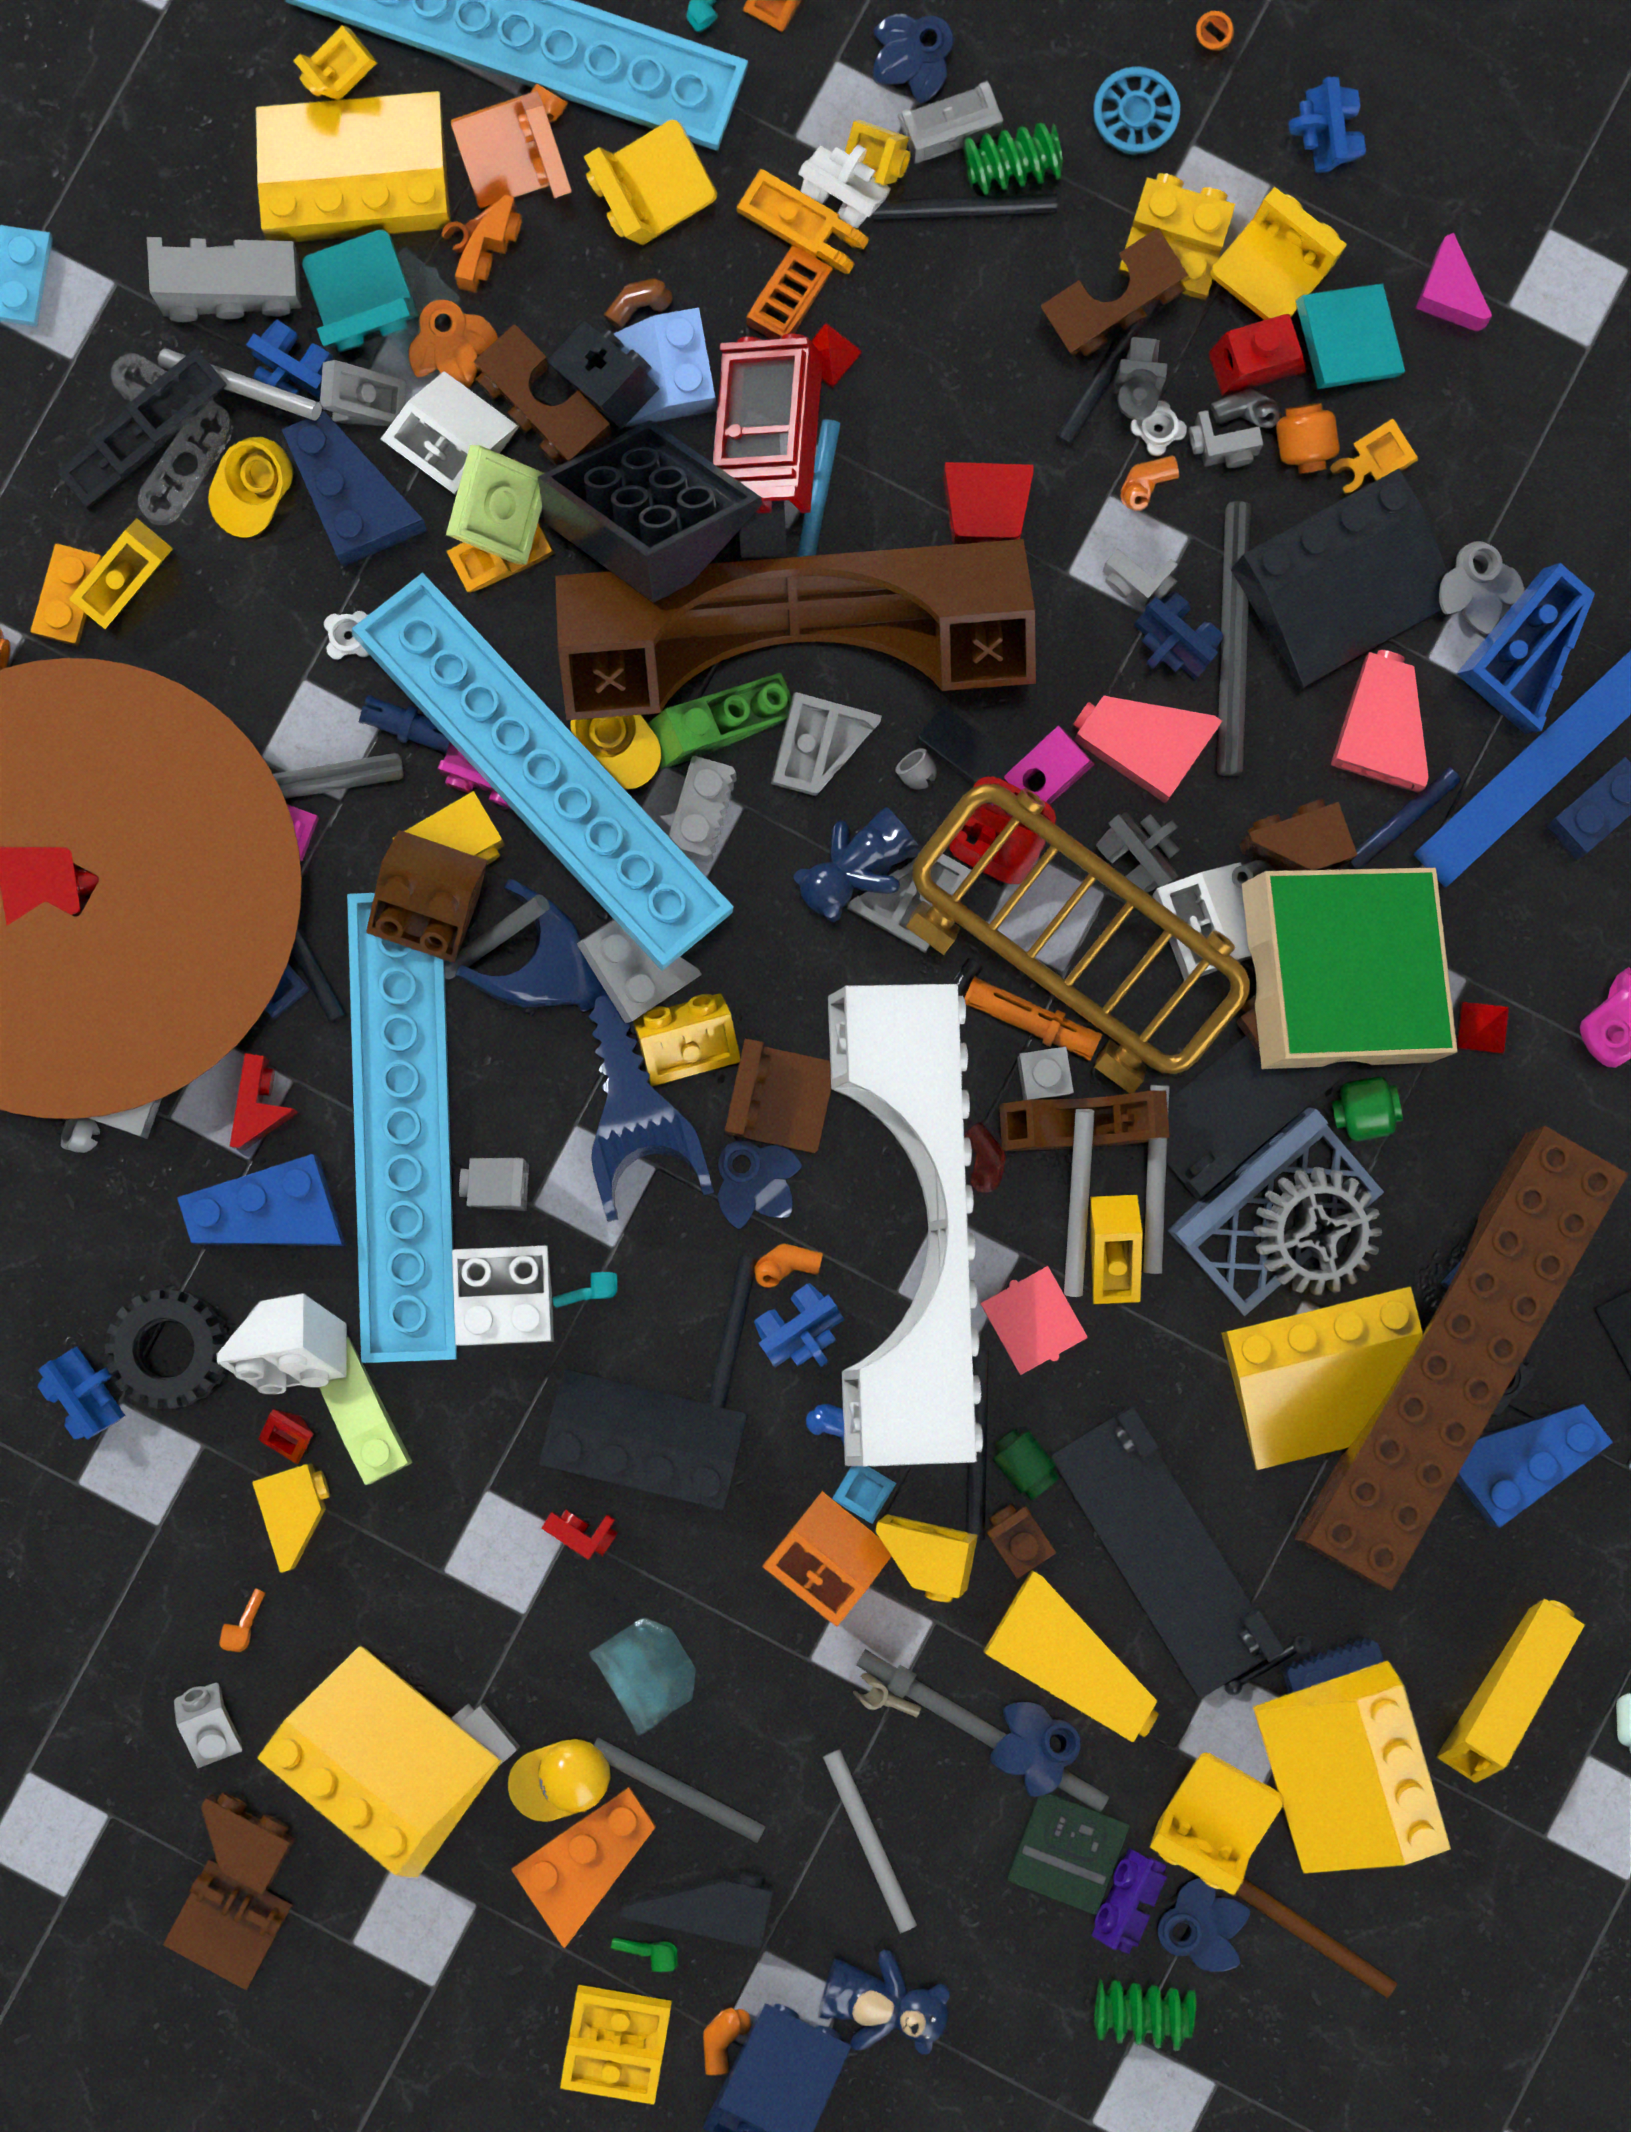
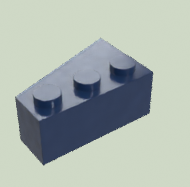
(349, 492)

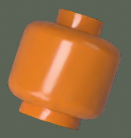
(1308, 437)

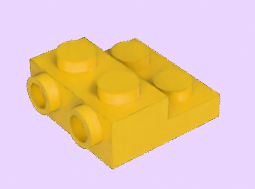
(1190, 223)

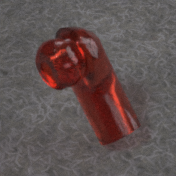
(989, 1160)

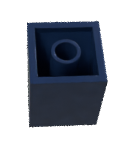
(779, 2076)

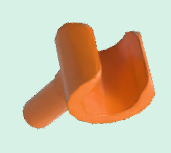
(468, 229)
(236, 1637)

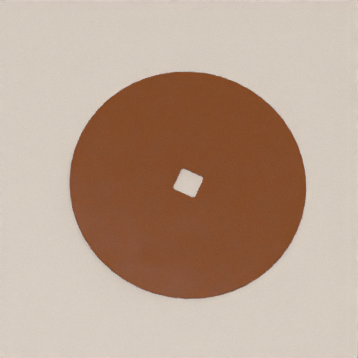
(188, 897)

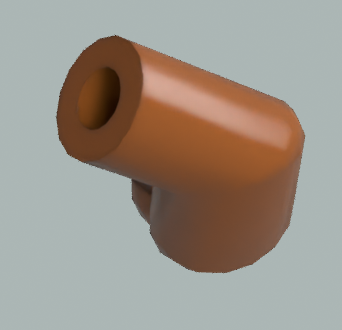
(637, 295)

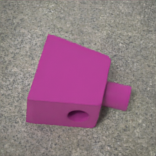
(1058, 759)

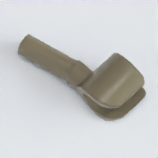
(880, 1696)

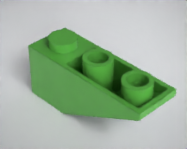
(720, 719)

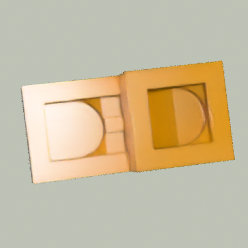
(481, 569)

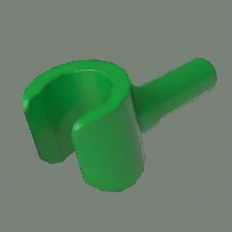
(662, 1954)

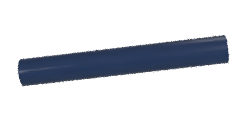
(1405, 818)

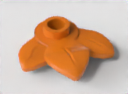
(453, 349)

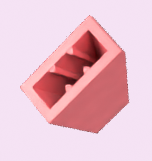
(1384, 725)
(1145, 740)

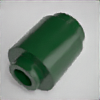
(1025, 1463)

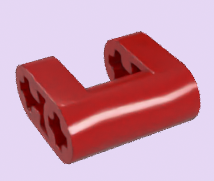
(1016, 855)

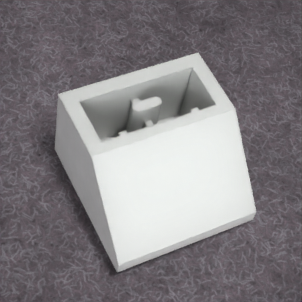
(441, 426)
(1207, 904)
(502, 1295)
(287, 1345)

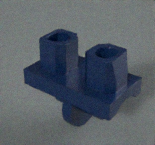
(1175, 640)

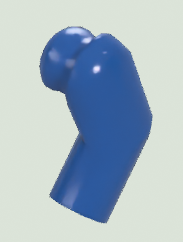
(826, 1419)

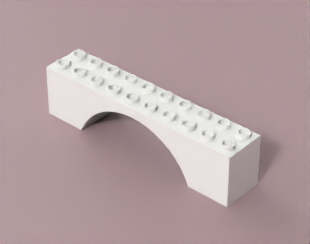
(904, 1063)

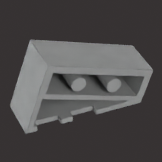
(224, 278)

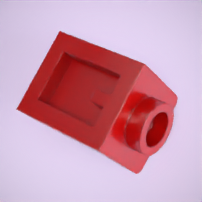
(571, 1531)

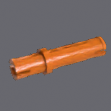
(1034, 1019)

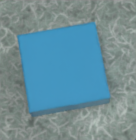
(864, 1492)

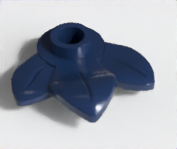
(908, 59)
(761, 1187)
(1028, 1747)
(1210, 1924)

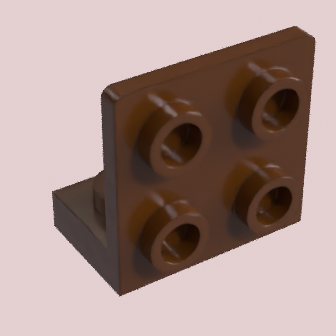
(779, 1097)

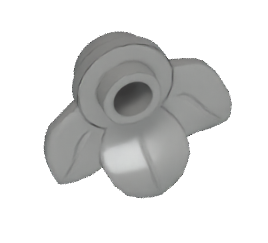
(1481, 593)

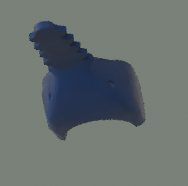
(554, 972)
(634, 1116)

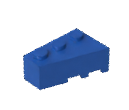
(1529, 646)
(269, 1207)
(1527, 1460)

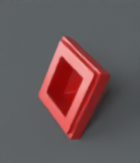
(837, 354)
(1482, 1027)
(286, 1435)

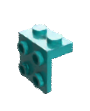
(359, 290)

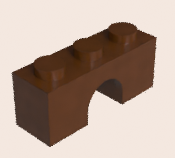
(1153, 276)
(510, 372)

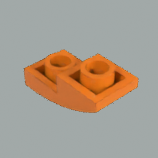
(492, 234)

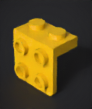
(651, 182)
(1278, 257)
(1216, 1822)

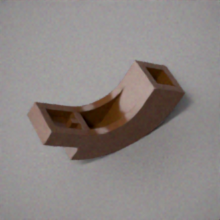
(1051, 1122)

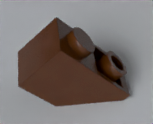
(244, 1845)

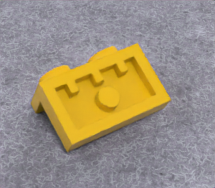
(687, 1038)

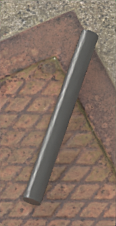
(680, 1791)

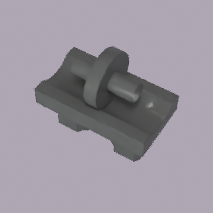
(1140, 379)
(1128, 835)

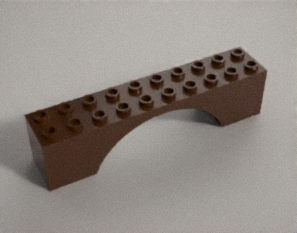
(944, 609)
(1458, 1372)

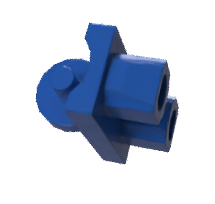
(1324, 125)
(273, 351)
(804, 1334)
(81, 1394)

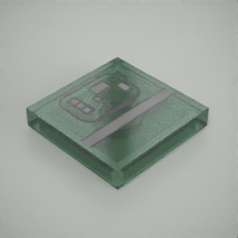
(1068, 1852)

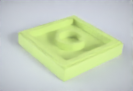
(496, 505)

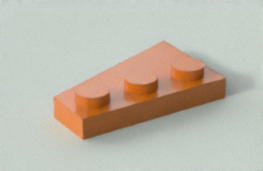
(583, 1862)

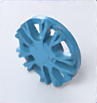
(1136, 110)

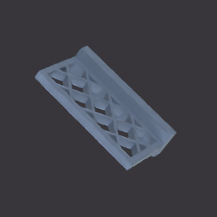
(1241, 1188)

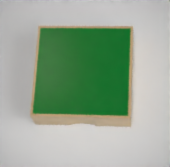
(1349, 967)

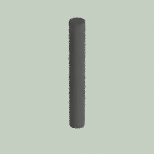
(498, 934)

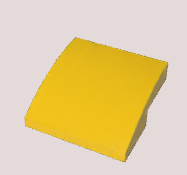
(616, 2044)

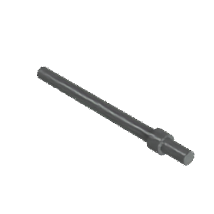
(903, 1682)

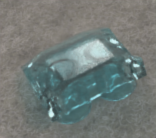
(646, 1672)

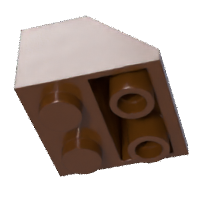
(1308, 841)
(426, 896)

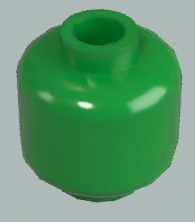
(1368, 1108)

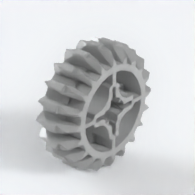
(1324, 1249)

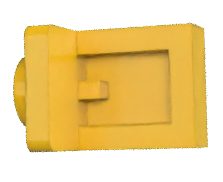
(335, 65)
(884, 148)

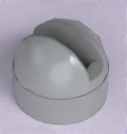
(917, 768)
(77, 1135)

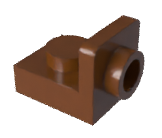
(1019, 1539)

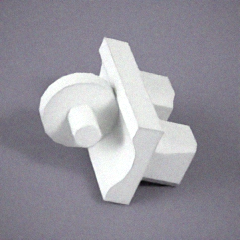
(845, 179)

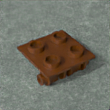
(227, 1926)

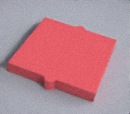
(1033, 1320)

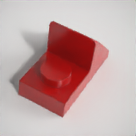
(252, 1117)

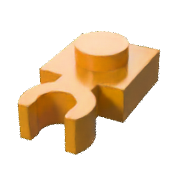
(1379, 455)

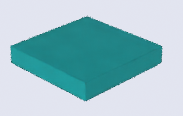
(1350, 336)

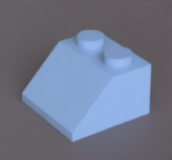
(679, 364)

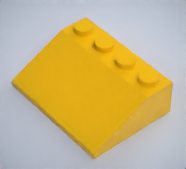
(352, 167)
(1319, 1374)
(380, 1762)
(1352, 1773)

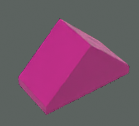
(1452, 289)

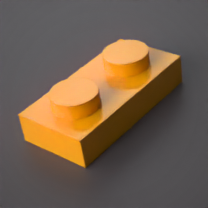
(56, 615)

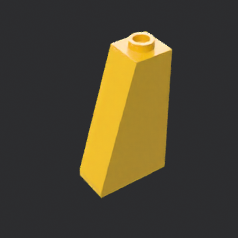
(1062, 1655)
(1511, 1692)

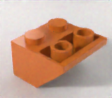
(828, 1559)

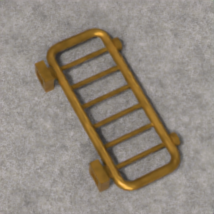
(1119, 1063)

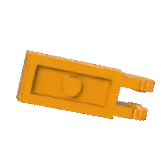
(799, 219)

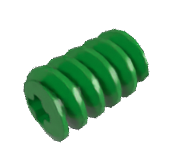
(1013, 157)
(1144, 2014)

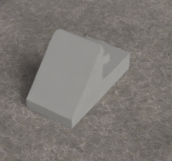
(360, 394)

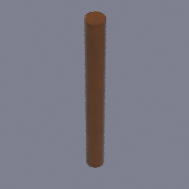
(1316, 1938)

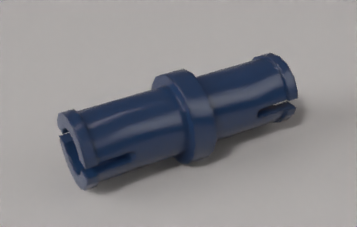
(403, 722)

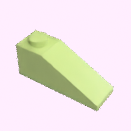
(364, 1422)

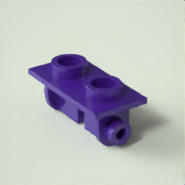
(1118, 1920)

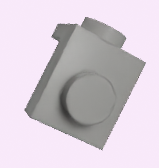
(1233, 448)
(1129, 579)
(206, 1725)

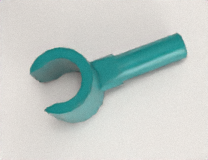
(701, 14)
(602, 1287)

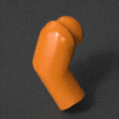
(1142, 480)
(783, 1261)
(720, 2035)

